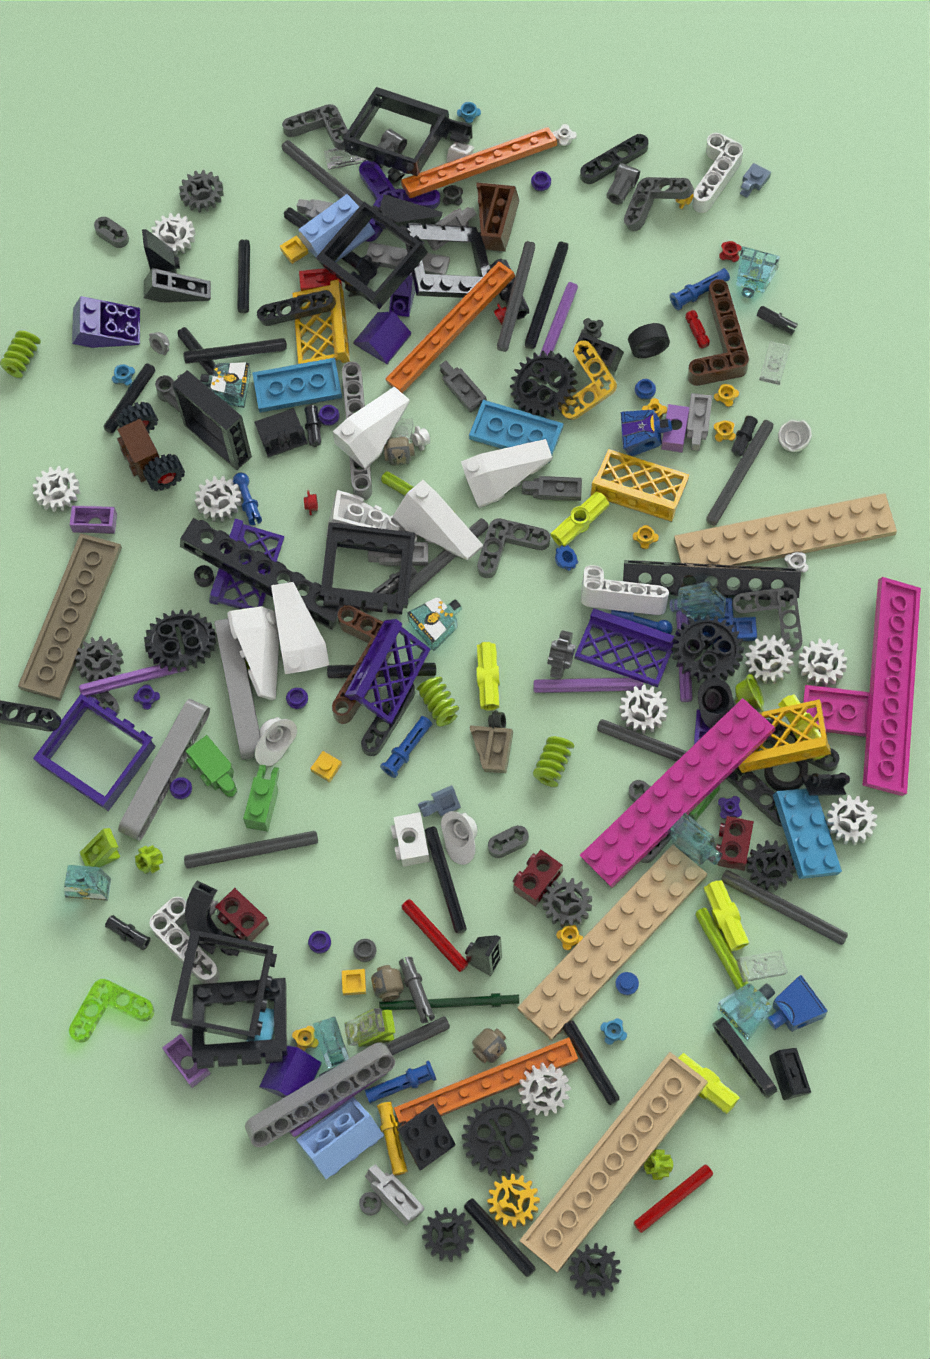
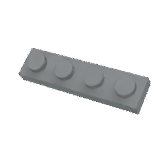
(392, 256)

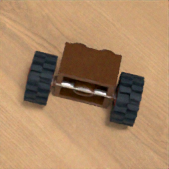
(141, 451)

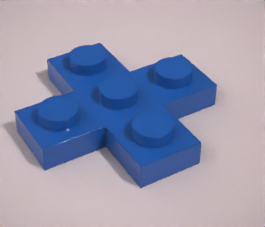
(745, 625)

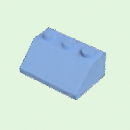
(324, 227)
(340, 1137)

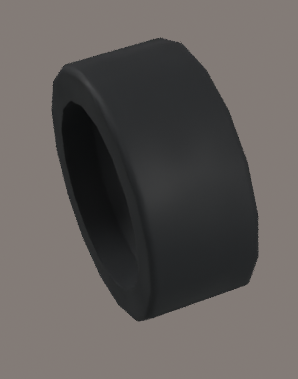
(648, 340)
(779, 785)

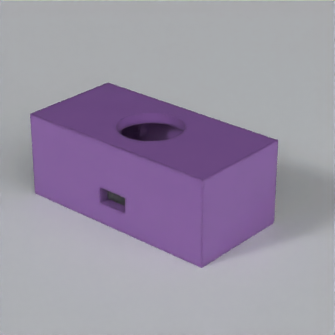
(675, 439)
(83, 514)
(176, 1051)

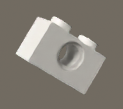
(413, 852)

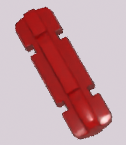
(697, 329)

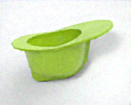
(749, 691)

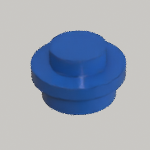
(645, 389)
(627, 983)

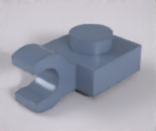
(754, 178)
(443, 802)

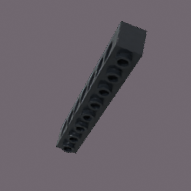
(249, 572)
(790, 576)

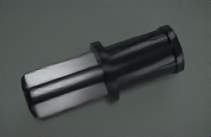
(776, 320)
(313, 425)
(744, 435)

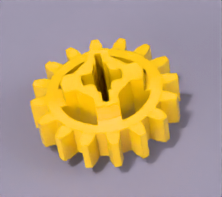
(522, 1196)

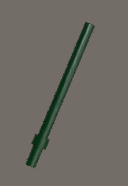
(494, 1000)

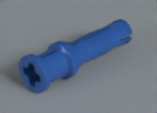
(691, 292)
(399, 755)
(412, 1078)

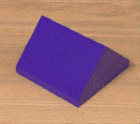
(383, 336)
(291, 1074)

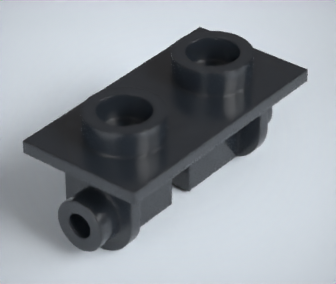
(460, 131)
(367, 272)
(826, 784)

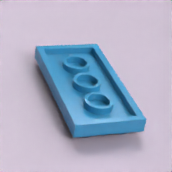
(297, 385)
(510, 427)
(807, 834)

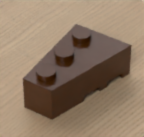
(497, 214)

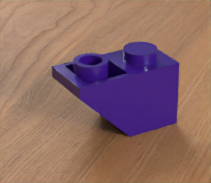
(402, 298)

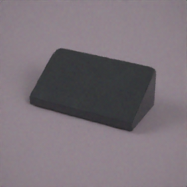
(789, 1073)

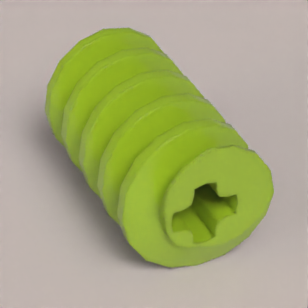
(17, 353)
(437, 701)
(551, 760)

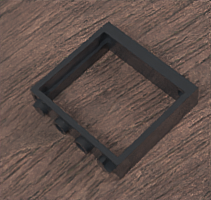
(403, 106)
(349, 232)
(229, 440)
(199, 937)

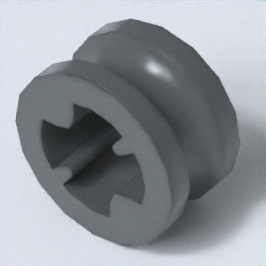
(372, 1196)

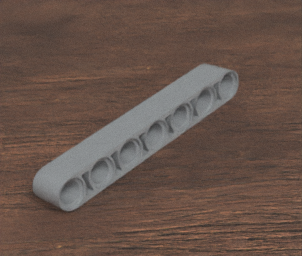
(353, 403)
(239, 690)
(164, 769)
(319, 1094)

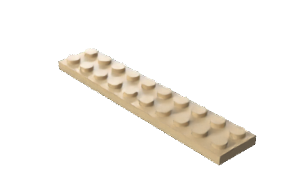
(789, 533)
(612, 942)
(613, 1162)

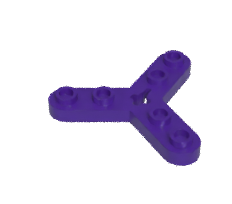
(379, 185)

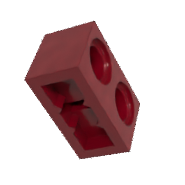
(739, 844)
(539, 878)
(245, 912)

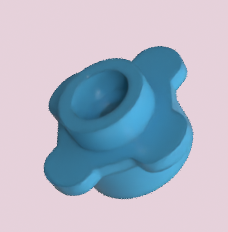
(468, 107)
(119, 371)
(615, 1024)

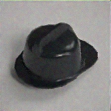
(714, 700)

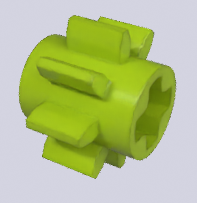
(149, 859)
(658, 1164)

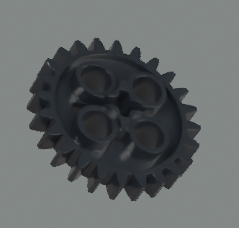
(553, 366)
(692, 635)
(196, 636)
(481, 1147)

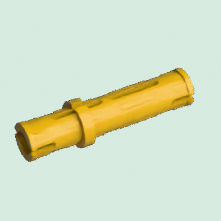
(393, 1143)

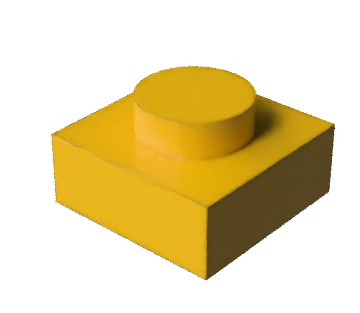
(294, 249)
(326, 766)
(353, 982)

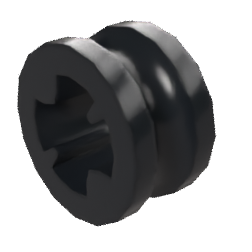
(206, 570)

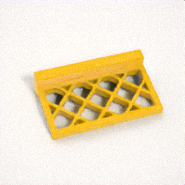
(339, 328)
(634, 497)
(790, 752)

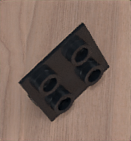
(281, 432)
(426, 1136)

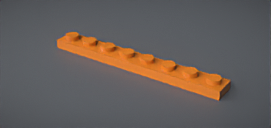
(479, 162)
(450, 327)
(489, 1082)

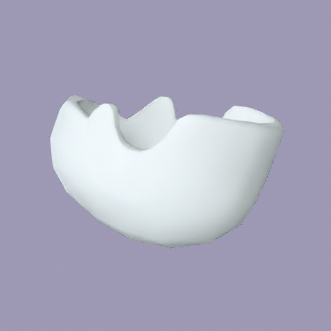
(794, 435)

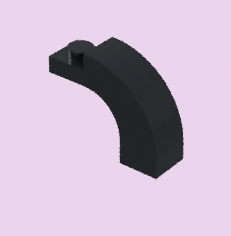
(199, 916)

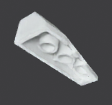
(368, 429)
(500, 470)
(353, 511)
(432, 519)
(298, 635)
(259, 641)

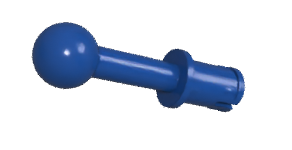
(250, 505)
(662, 625)

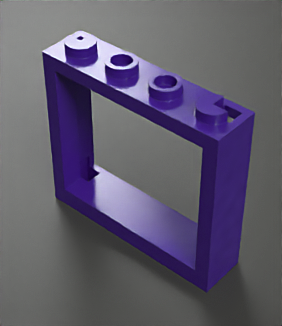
(67, 724)

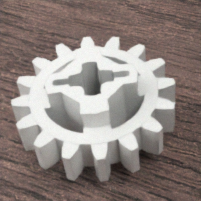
(175, 232)
(56, 488)
(221, 501)
(770, 650)
(826, 654)
(638, 717)
(851, 829)
(535, 1093)

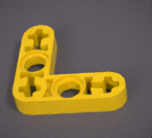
(595, 387)

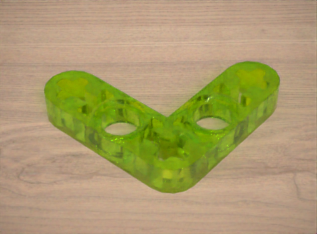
(108, 999)

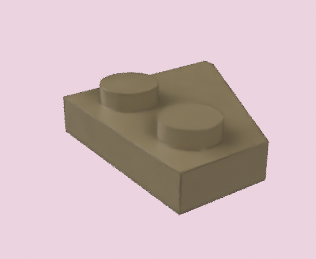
(493, 747)

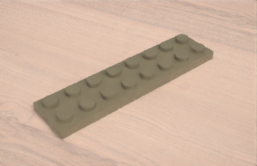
(70, 617)

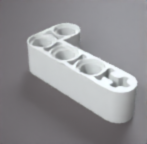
(727, 157)
(621, 595)
(173, 930)

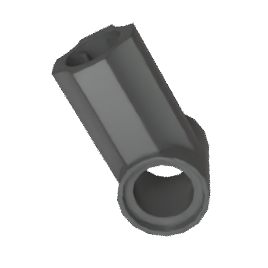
(393, 142)
(623, 181)
(166, 395)

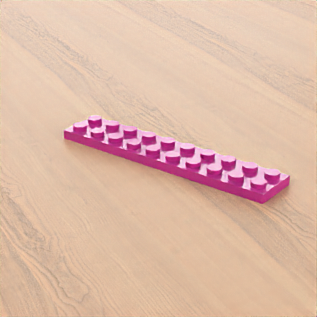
(892, 687)
(677, 792)

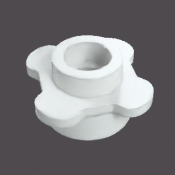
(564, 140)
(420, 437)
(797, 557)

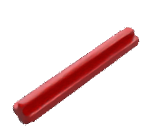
(434, 935)
(673, 1198)

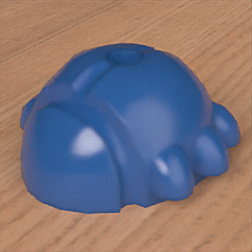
(566, 558)

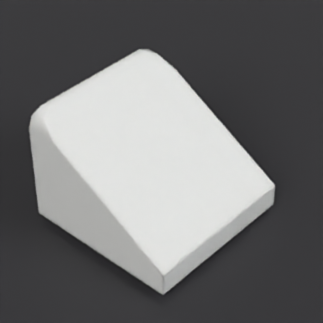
(459, 151)

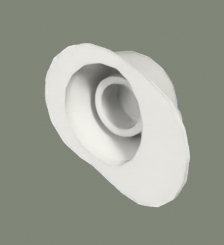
(274, 740)
(459, 836)

